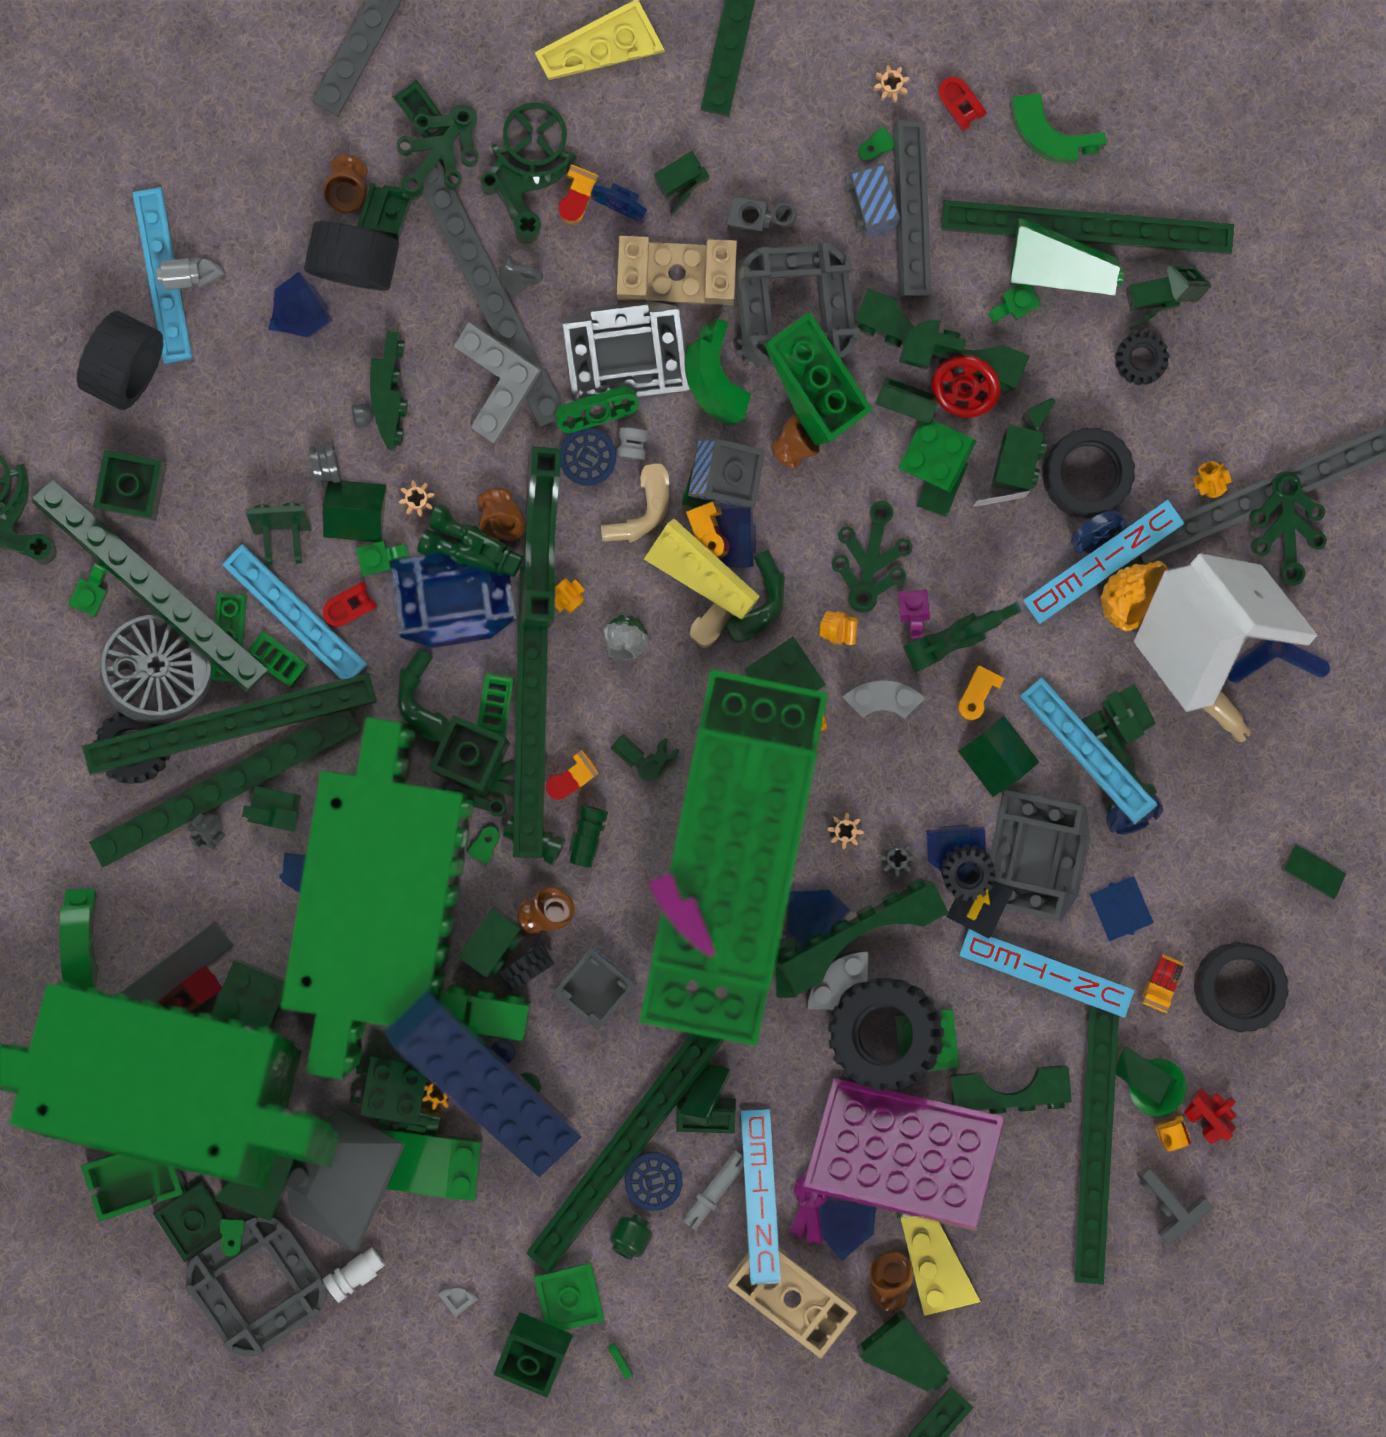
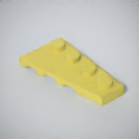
(604, 42)
(698, 568)
(936, 1267)

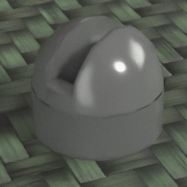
(780, 212)
(362, 415)

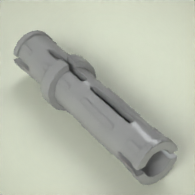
(714, 1191)

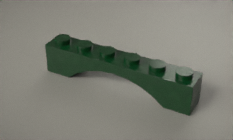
(884, 317)
(540, 529)
(808, 964)

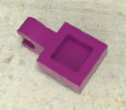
(914, 609)

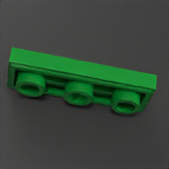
(230, 618)

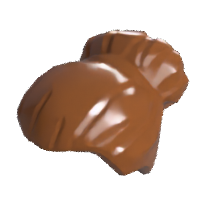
(346, 185)
(793, 444)
(500, 515)
(547, 911)
(891, 1279)

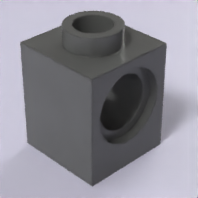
(739, 206)

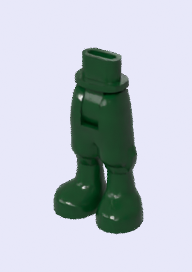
(475, 549)
(1109, 738)

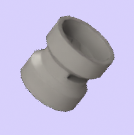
(631, 450)

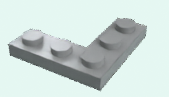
(515, 381)

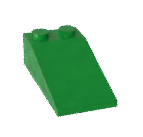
(816, 380)
(436, 1165)

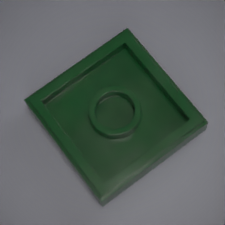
(191, 1221)

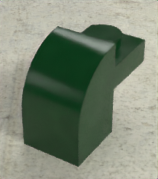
(924, 338)

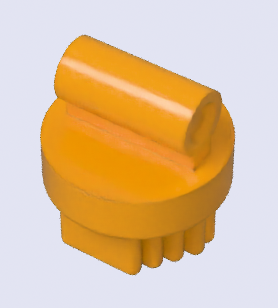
(839, 628)

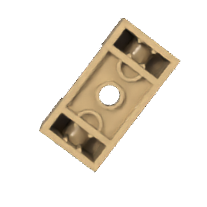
(645, 270)
(814, 1320)

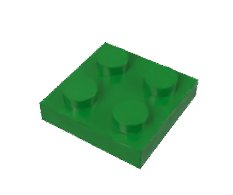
(937, 455)
(949, 1055)
(569, 1297)

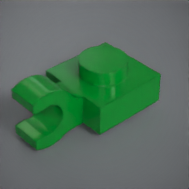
(1017, 301)
(376, 557)
(88, 594)

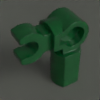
(632, 755)

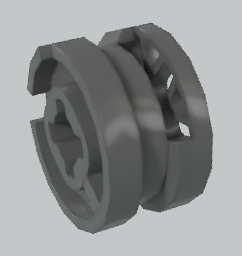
(325, 464)

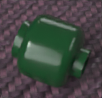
(630, 1236)

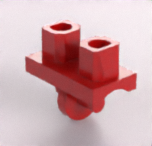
(1216, 1111)

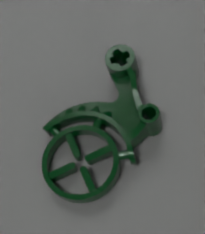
(512, 182)
(11, 513)
(959, 635)

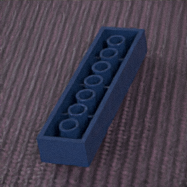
(482, 1083)

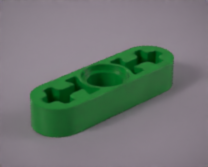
(614, 395)

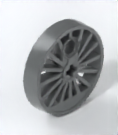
(170, 668)

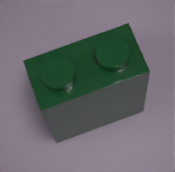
(259, 1201)
(905, 1353)

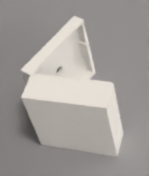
(1203, 620)

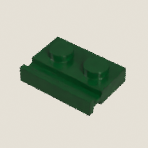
(384, 211)

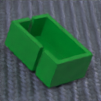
(487, 1013)
(129, 1184)

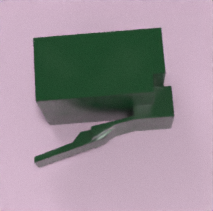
(679, 176)
(1150, 295)
(1128, 713)
(273, 808)

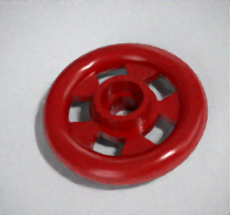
(970, 364)

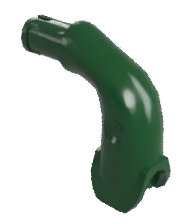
(764, 616)
(428, 724)

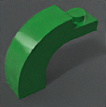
(1045, 141)
(707, 380)
(76, 938)

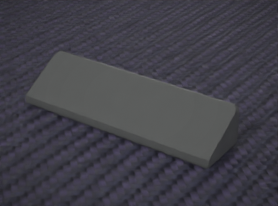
(179, 965)

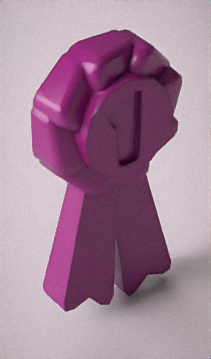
(808, 1215)

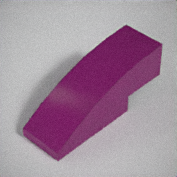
(681, 913)

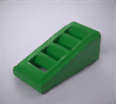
(297, 671)
(501, 680)

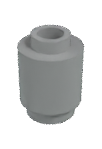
(178, 273)

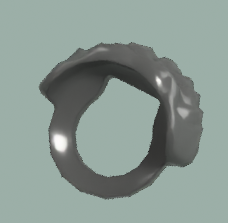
(517, 277)

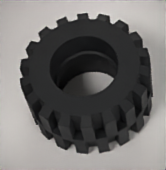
(133, 773)

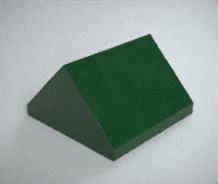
(354, 511)
(998, 757)

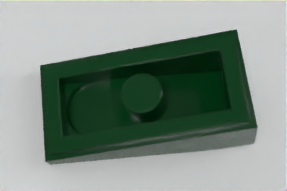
(415, 101)

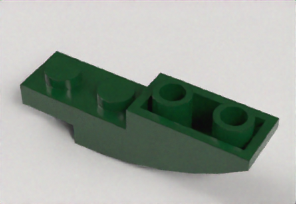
(387, 403)

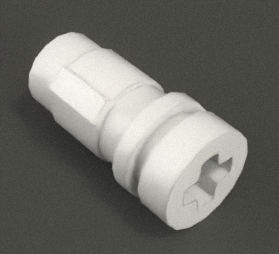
(356, 1272)

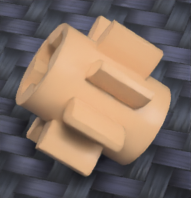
(896, 77)
(410, 494)
(853, 831)

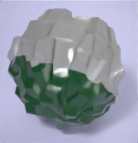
(625, 638)

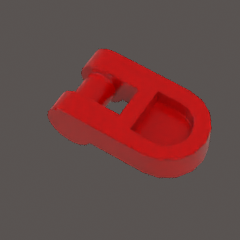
(955, 92)
(339, 611)

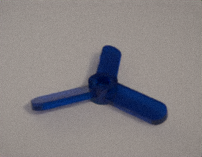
(1288, 652)

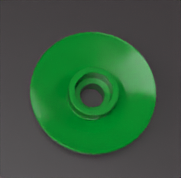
(1173, 1099)

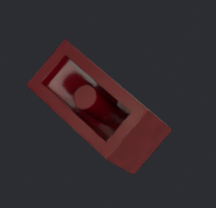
(192, 991)

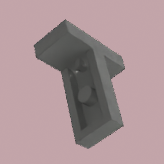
(1170, 1206)

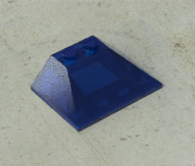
(449, 601)

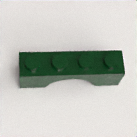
(1047, 1087)

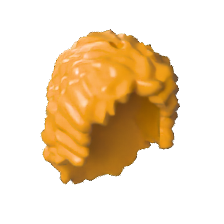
(1130, 594)

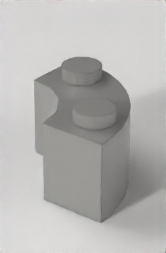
(883, 696)
(841, 975)

